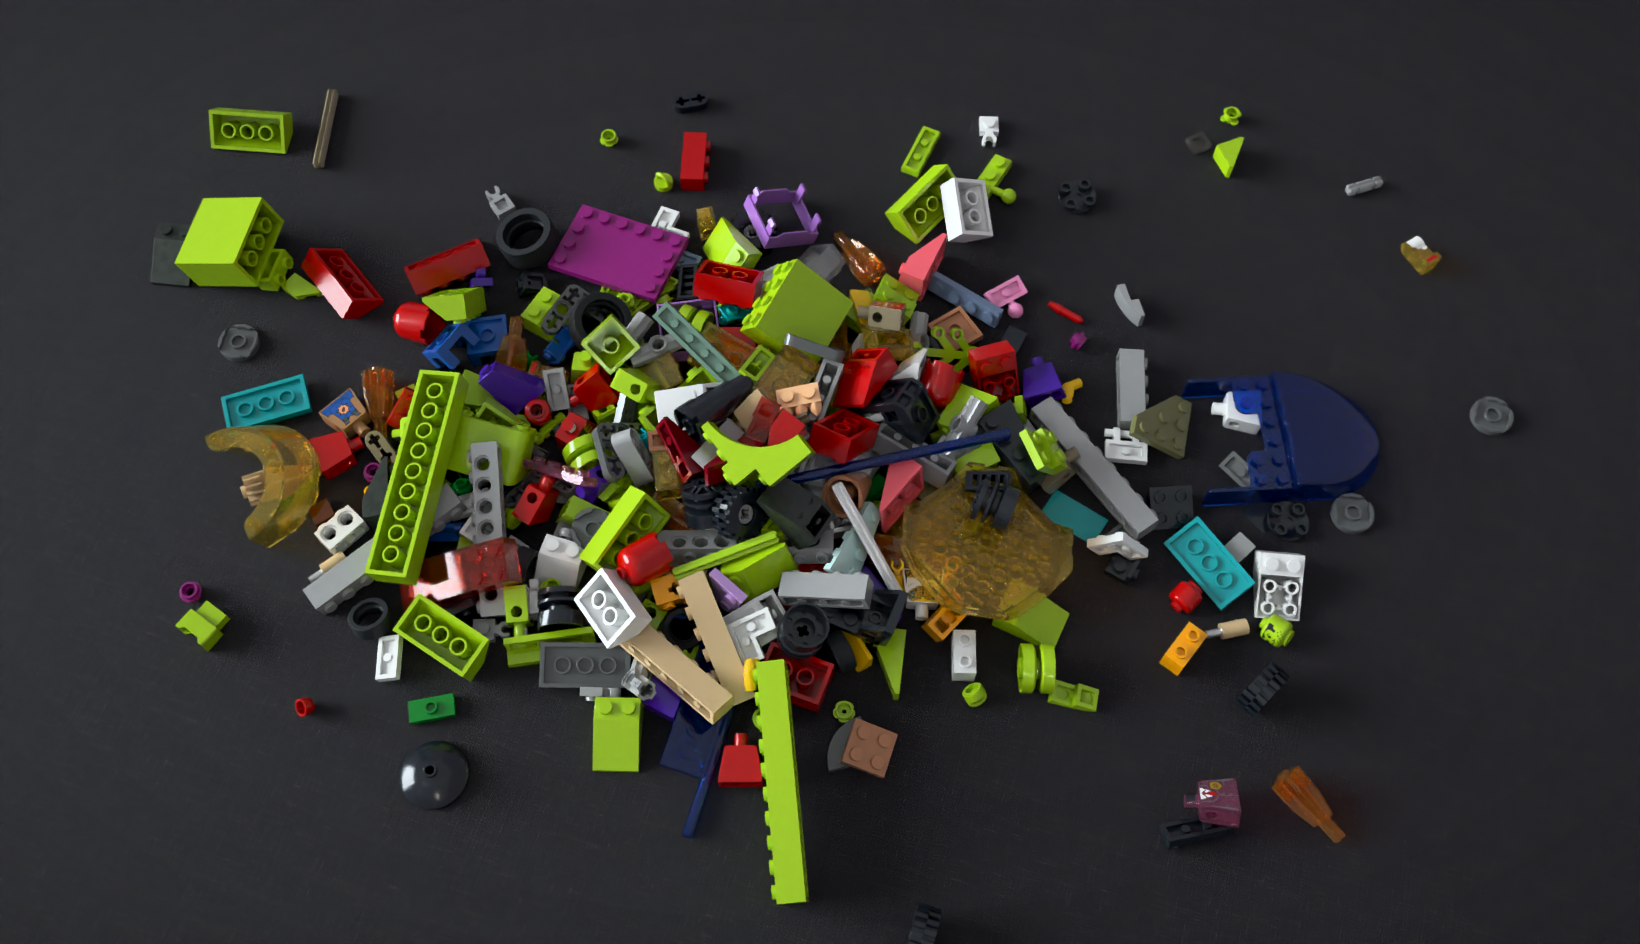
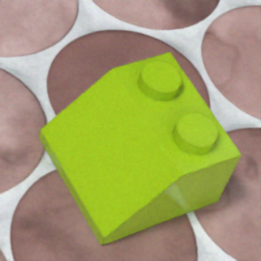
(538, 309)
(610, 344)

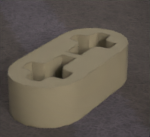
(385, 445)

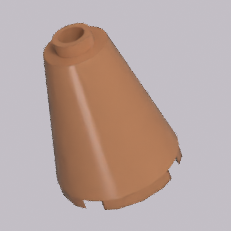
(856, 484)

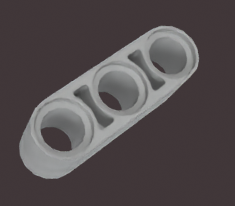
(708, 451)
(634, 456)

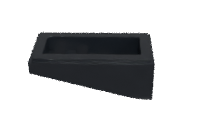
(682, 294)
(1004, 477)

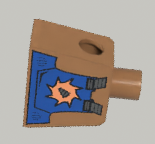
(347, 415)

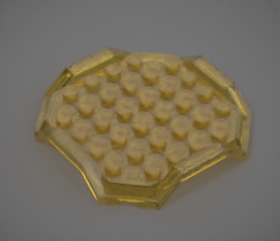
(979, 566)

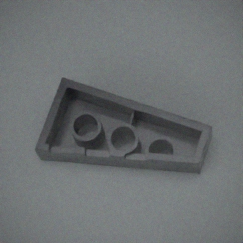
(1012, 451)

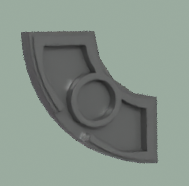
(837, 746)

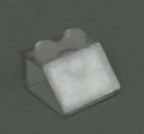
(823, 260)

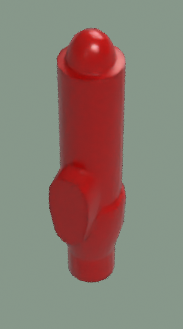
(1064, 312)

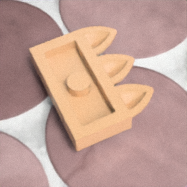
(800, 398)

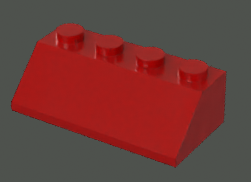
(446, 267)
(341, 282)

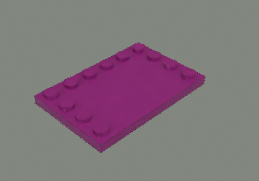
(618, 253)

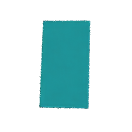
(1072, 514)

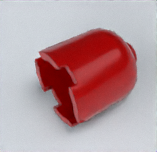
(417, 323)
(941, 382)
(644, 560)

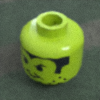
(1276, 630)

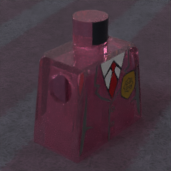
(1216, 802)

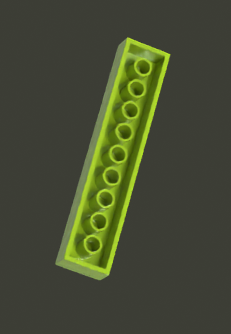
(417, 478)
(782, 783)

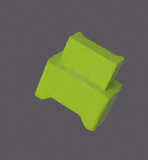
(204, 624)

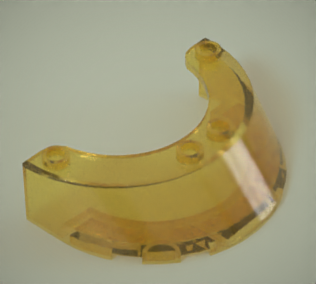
(290, 477)

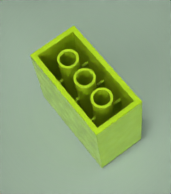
(229, 242)
(796, 304)

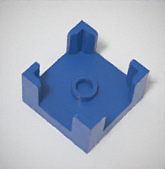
(491, 332)
(438, 350)

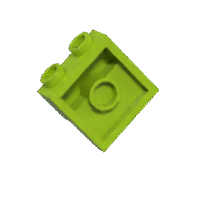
(275, 270)
(894, 291)
(1044, 450)

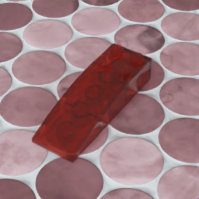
(466, 572)

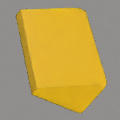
(860, 298)
(861, 653)

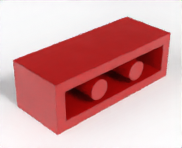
(695, 161)

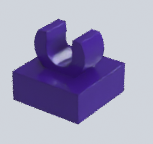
(481, 280)

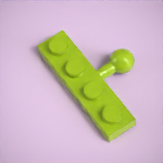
(993, 176)

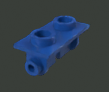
(556, 352)
(449, 533)

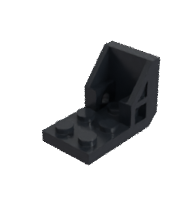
(912, 405)
(871, 624)

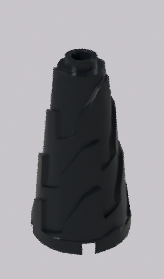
(712, 406)

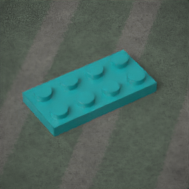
(267, 403)
(1209, 563)

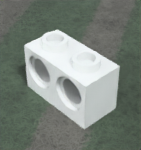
(345, 534)
(963, 655)

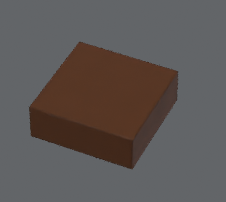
(321, 512)

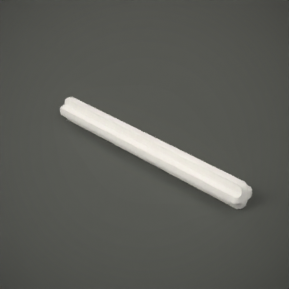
(865, 536)

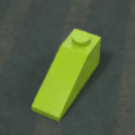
(892, 660)

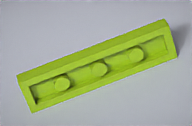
(526, 649)

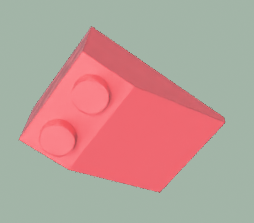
(922, 264)
(901, 487)

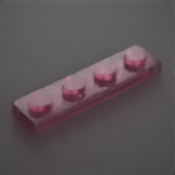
(565, 473)

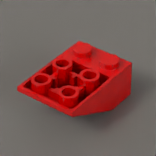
(995, 370)
(864, 376)
(785, 428)

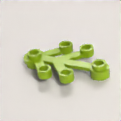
(948, 353)

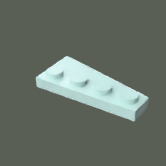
(852, 554)

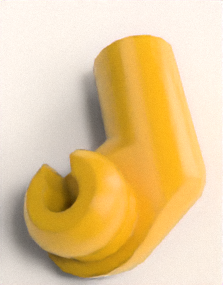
(1069, 388)
(749, 665)

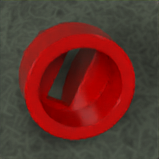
(304, 706)

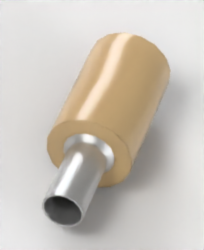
(327, 565)
(1230, 629)

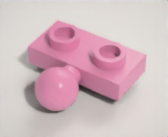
(1006, 294)

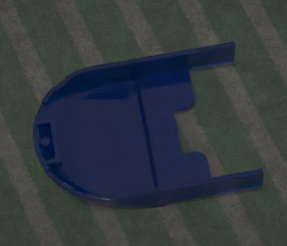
(1311, 436)

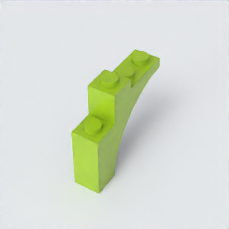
(744, 461)

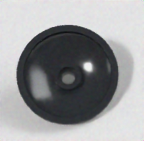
(441, 786)

